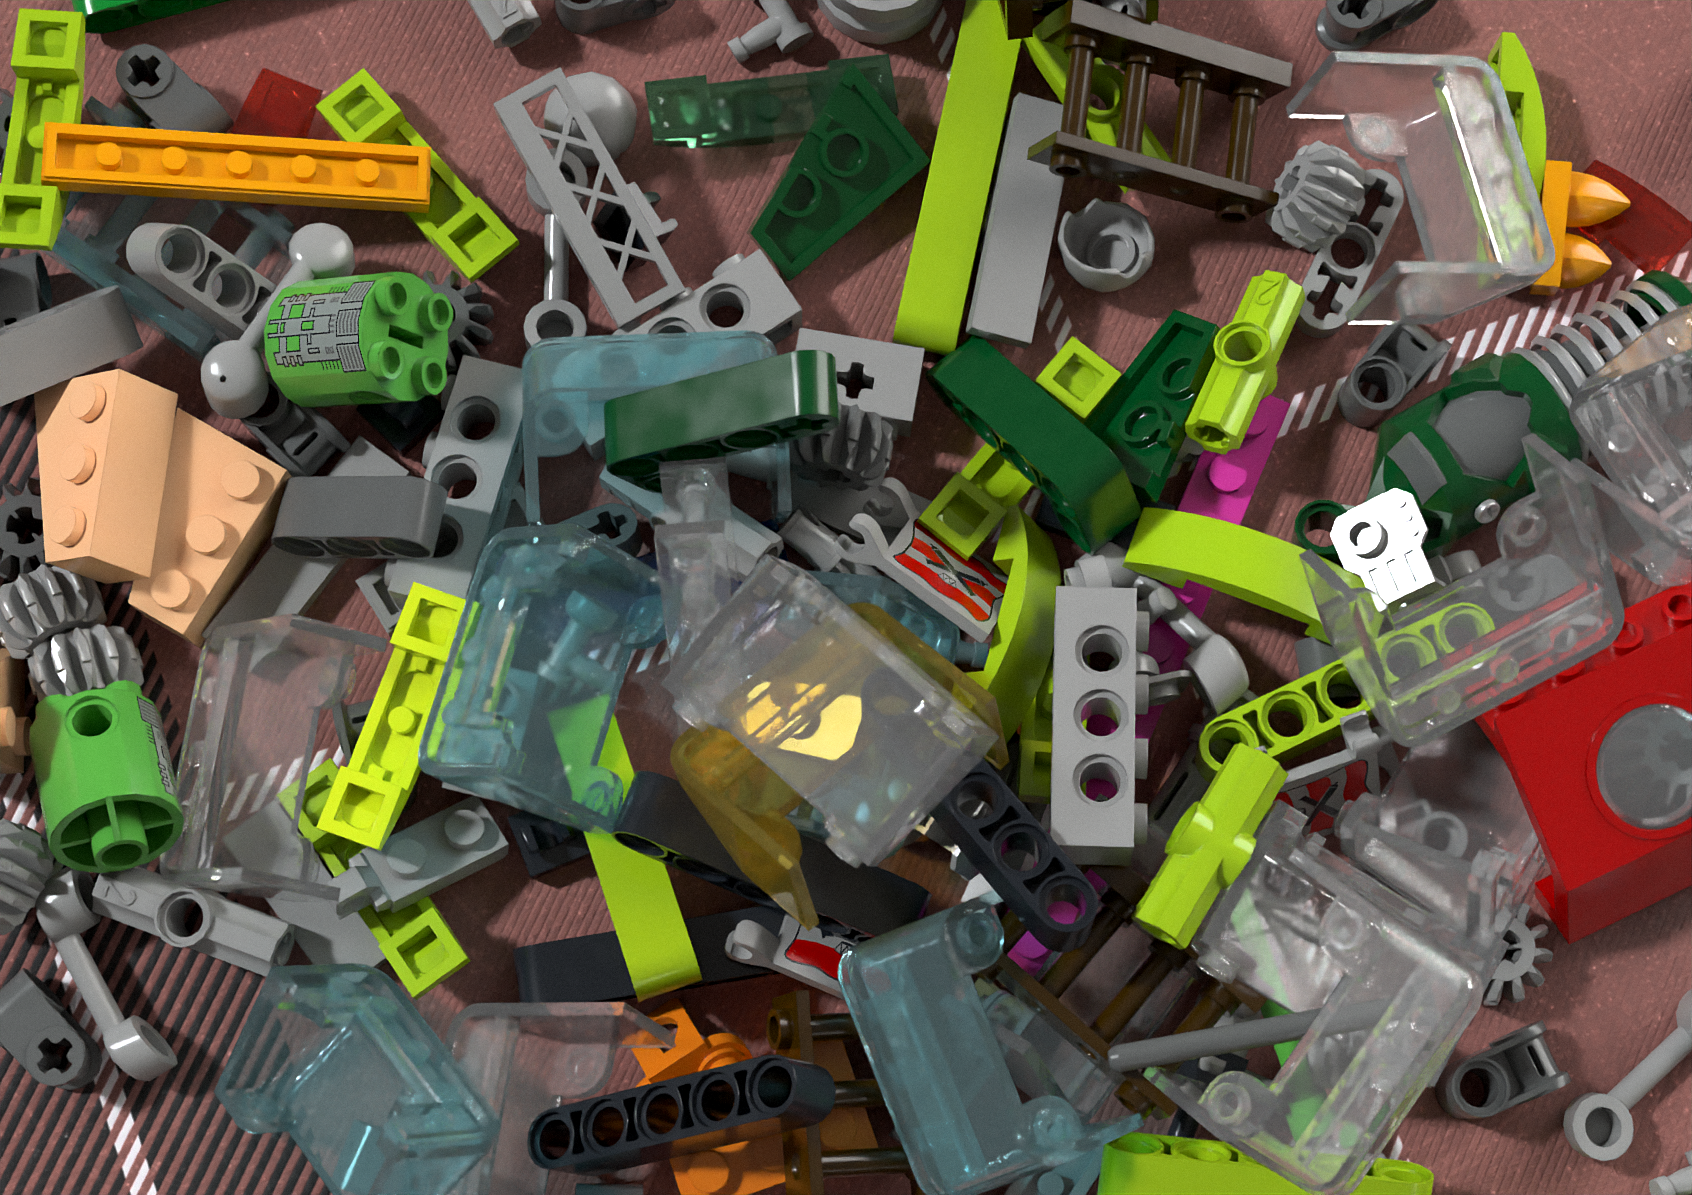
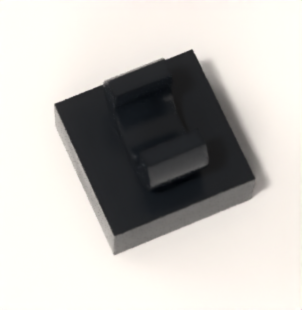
(614, 224)
(403, 422)
(547, 843)

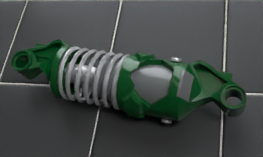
(1465, 443)

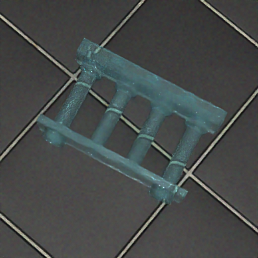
(96, 255)

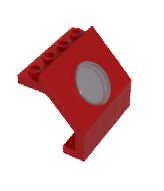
(1609, 769)

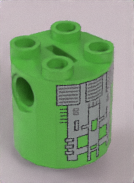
(358, 340)
(105, 778)

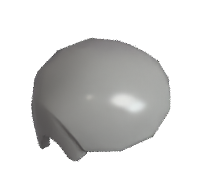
(607, 107)
(1106, 245)

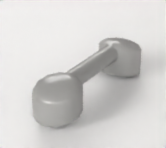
(315, 253)
(555, 314)
(1215, 662)
(64, 913)
(1601, 1123)

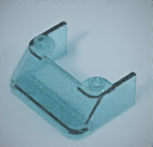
(577, 371)
(943, 1063)

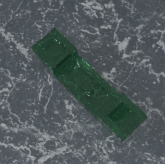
(754, 110)

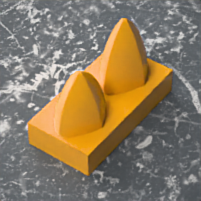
(1575, 201)

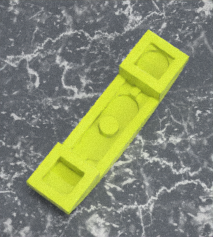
(385, 760)

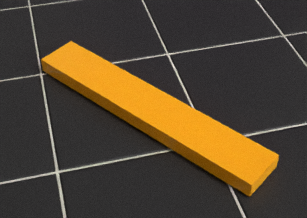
(236, 167)

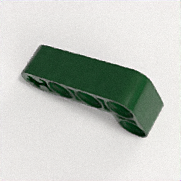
(720, 414)
(1039, 440)

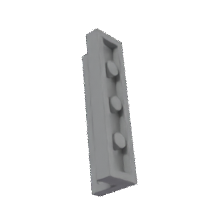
(566, 209)

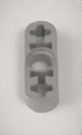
(1344, 298)

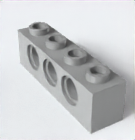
(737, 282)
(475, 395)
(1083, 624)

